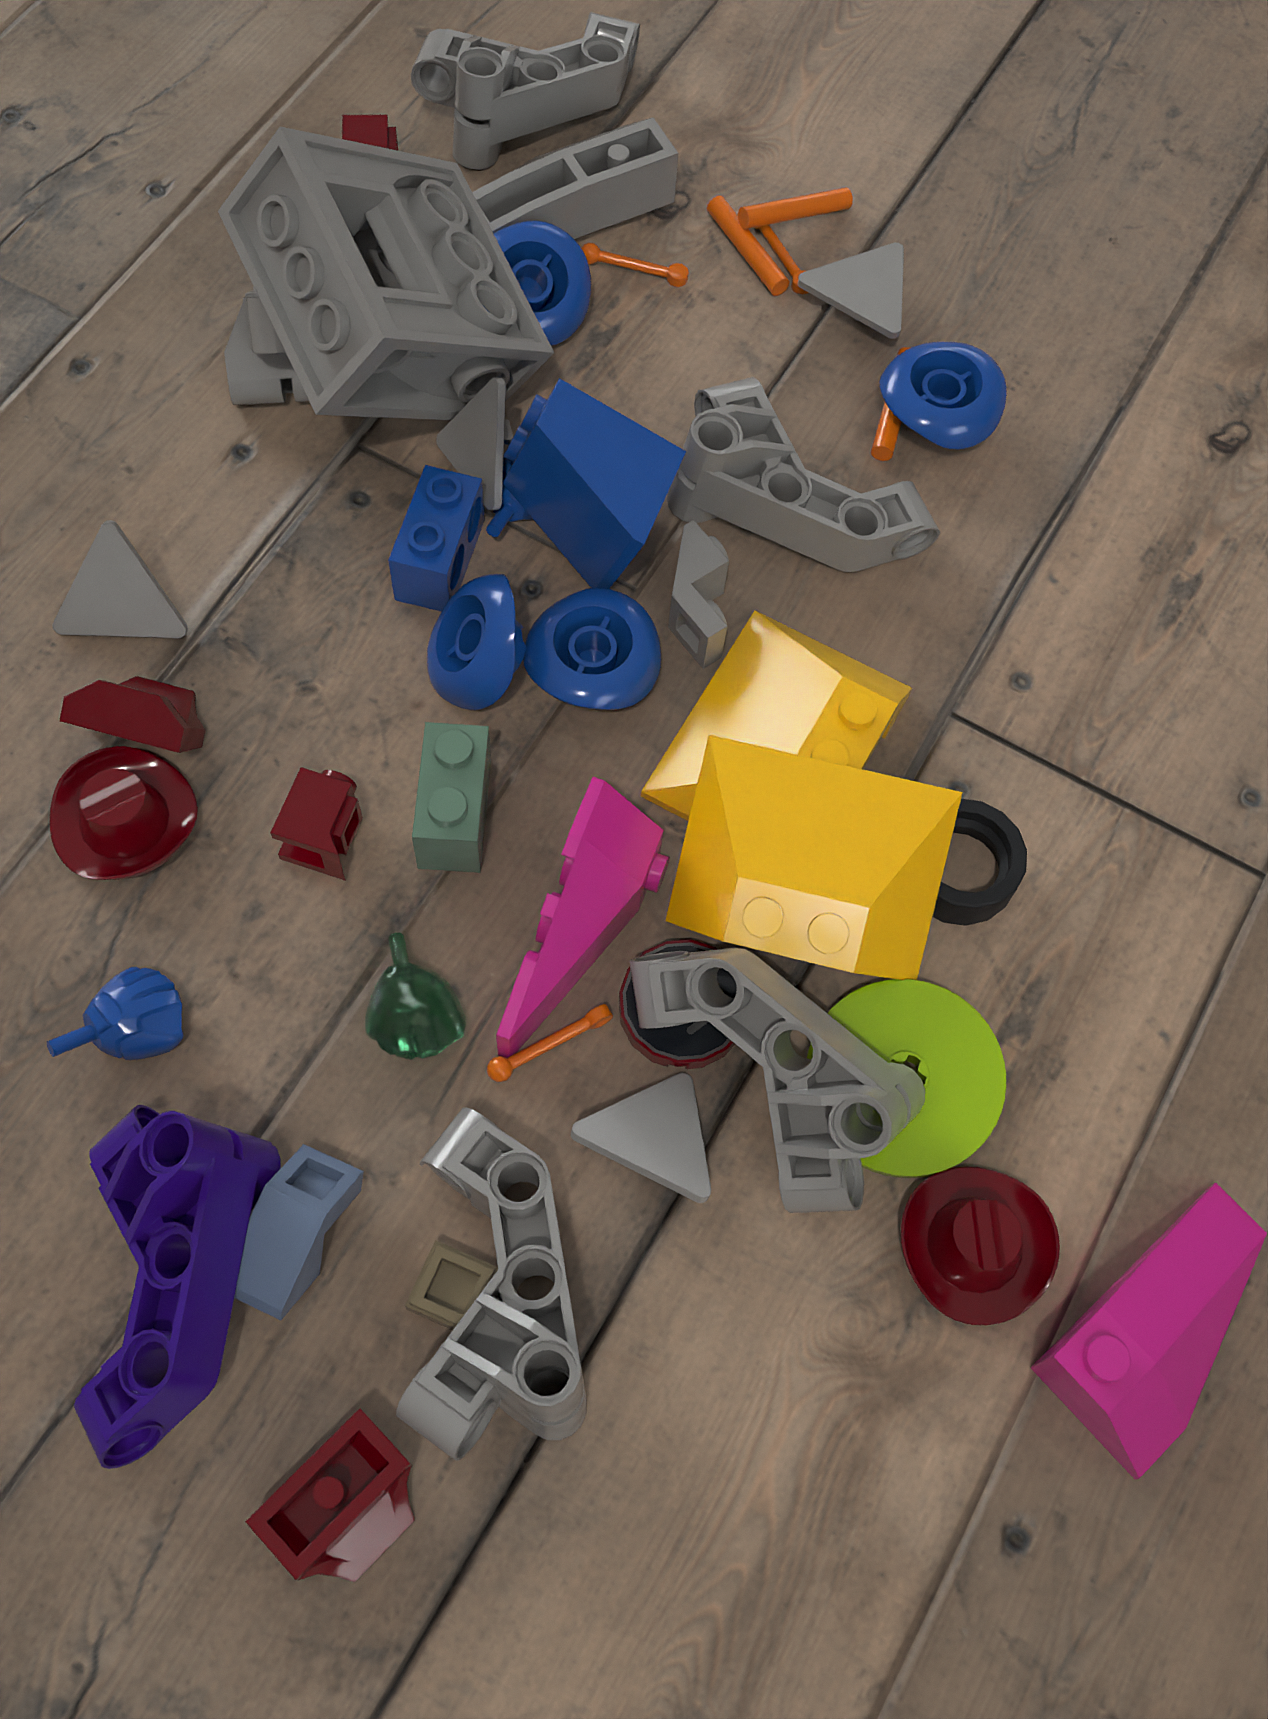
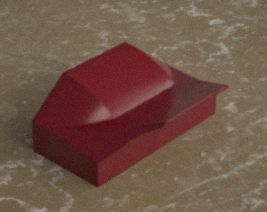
(138, 712)
(339, 1505)

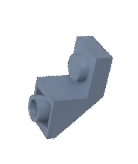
(289, 1228)

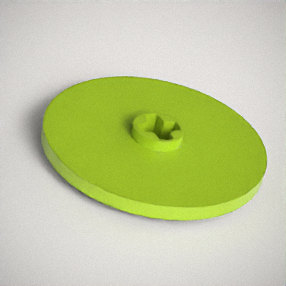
(954, 1059)

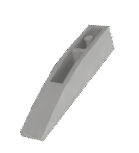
(587, 182)

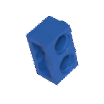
(437, 538)

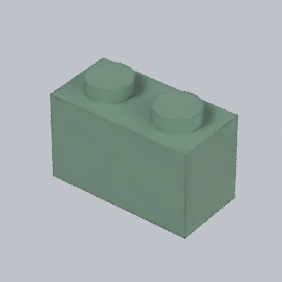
(452, 797)

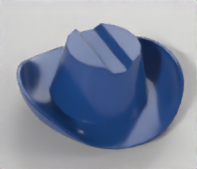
(551, 274)
(946, 392)
(476, 644)
(594, 650)

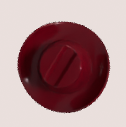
(120, 813)
(979, 1244)

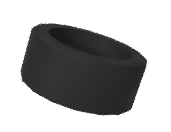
(1006, 844)

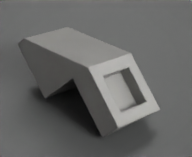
(697, 582)

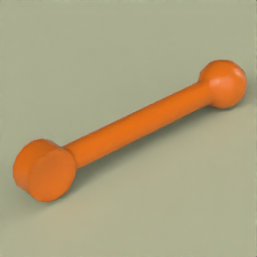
(784, 256)
(676, 273)
(501, 1068)

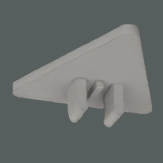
(863, 287)
(477, 440)
(117, 594)
(654, 1136)

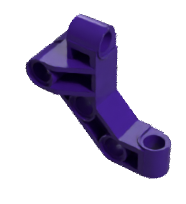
(185, 1211)

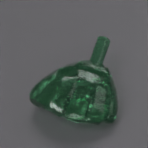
(412, 1008)

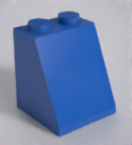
(590, 479)

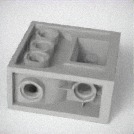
(380, 278)

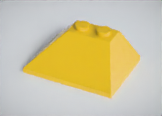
(782, 696)
(812, 859)

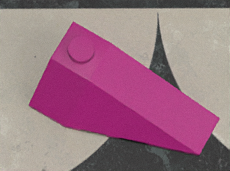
(605, 876)
(1152, 1337)

